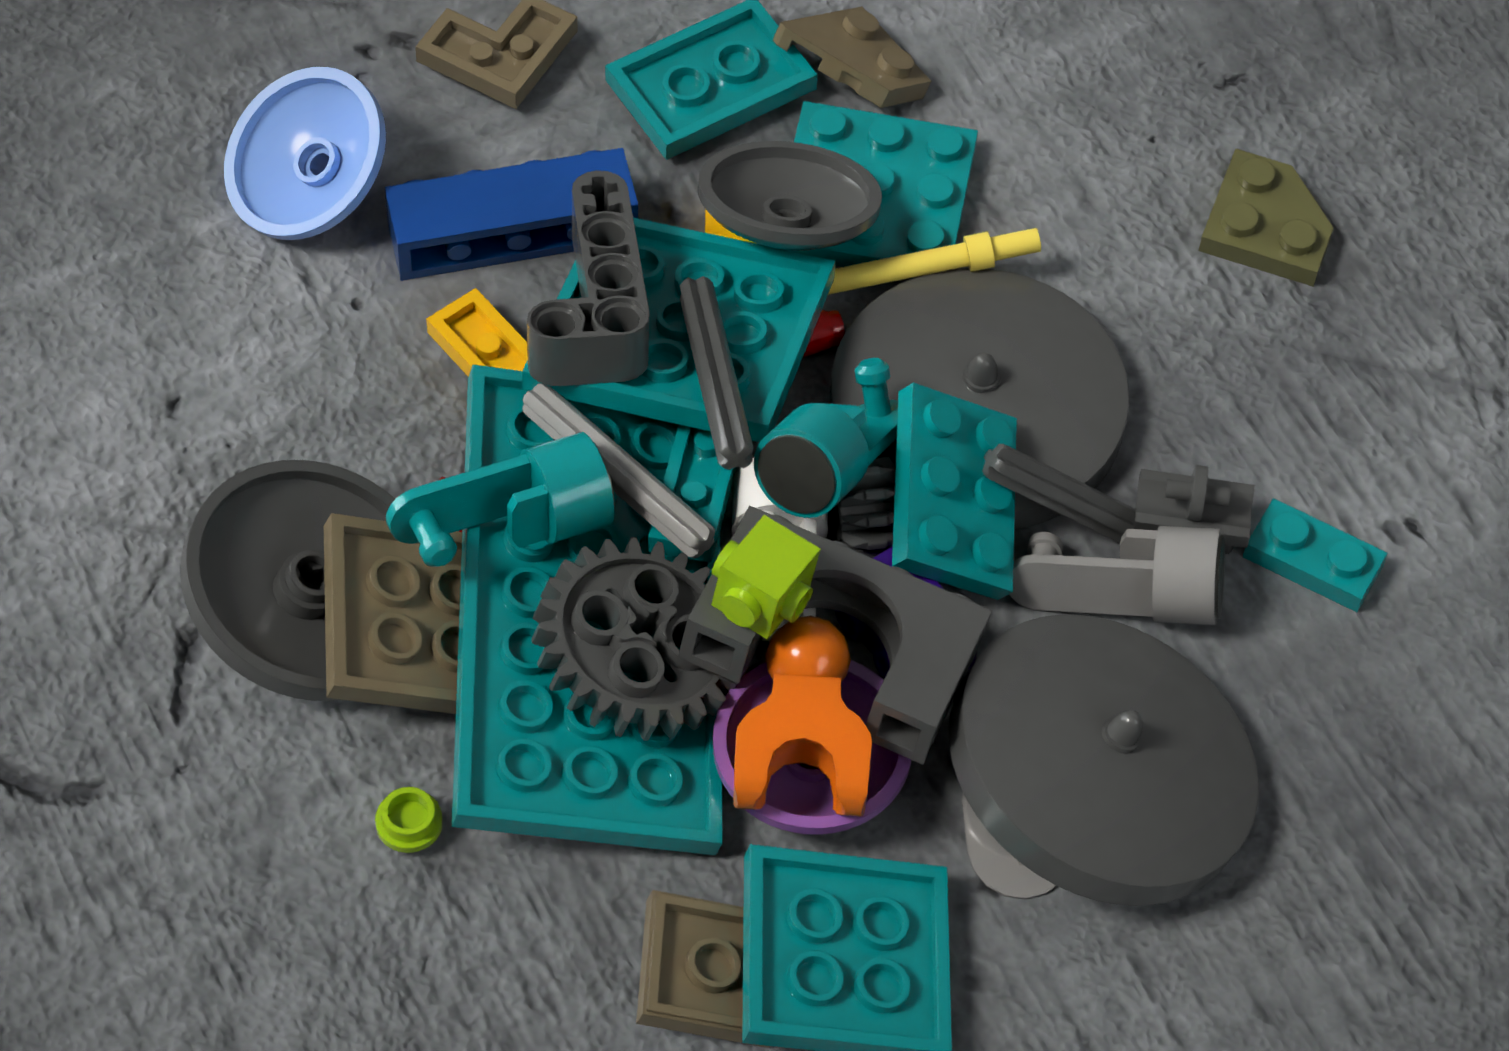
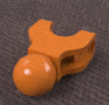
(804, 720)

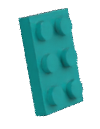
(709, 78)
(946, 512)

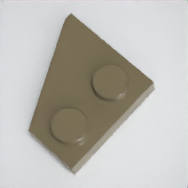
(858, 55)

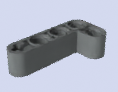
(606, 329)

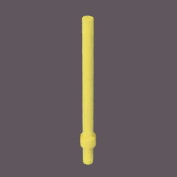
(976, 252)

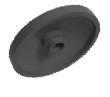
(259, 569)

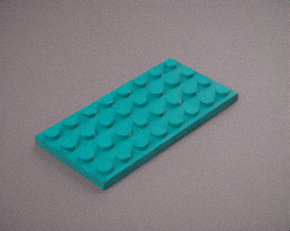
(518, 748)

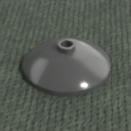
(789, 195)

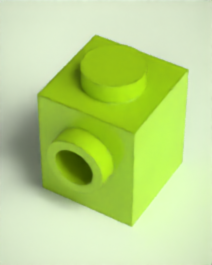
(765, 577)

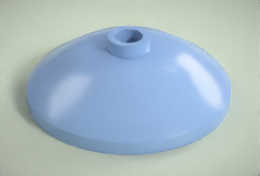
(304, 153)

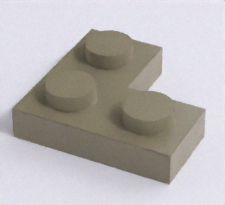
(502, 61)

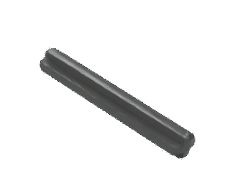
(716, 373)

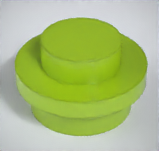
(408, 820)

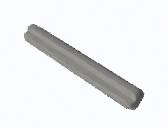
(628, 477)

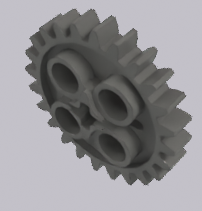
(635, 639)

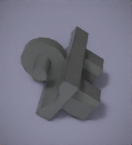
(1195, 502)

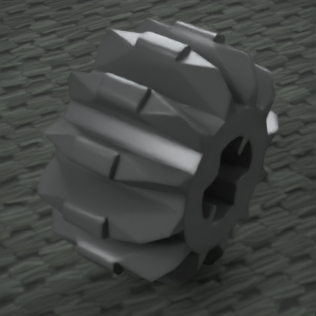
(867, 512)

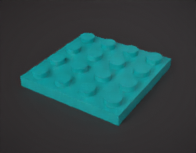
(768, 316)

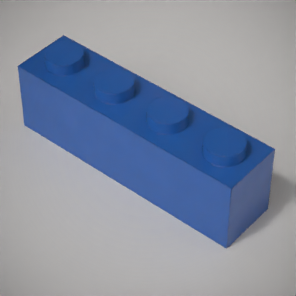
(491, 214)

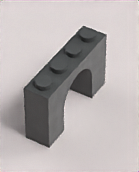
(923, 628)

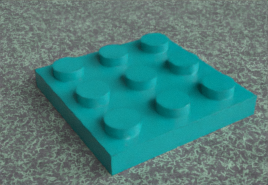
(919, 171)
(844, 952)

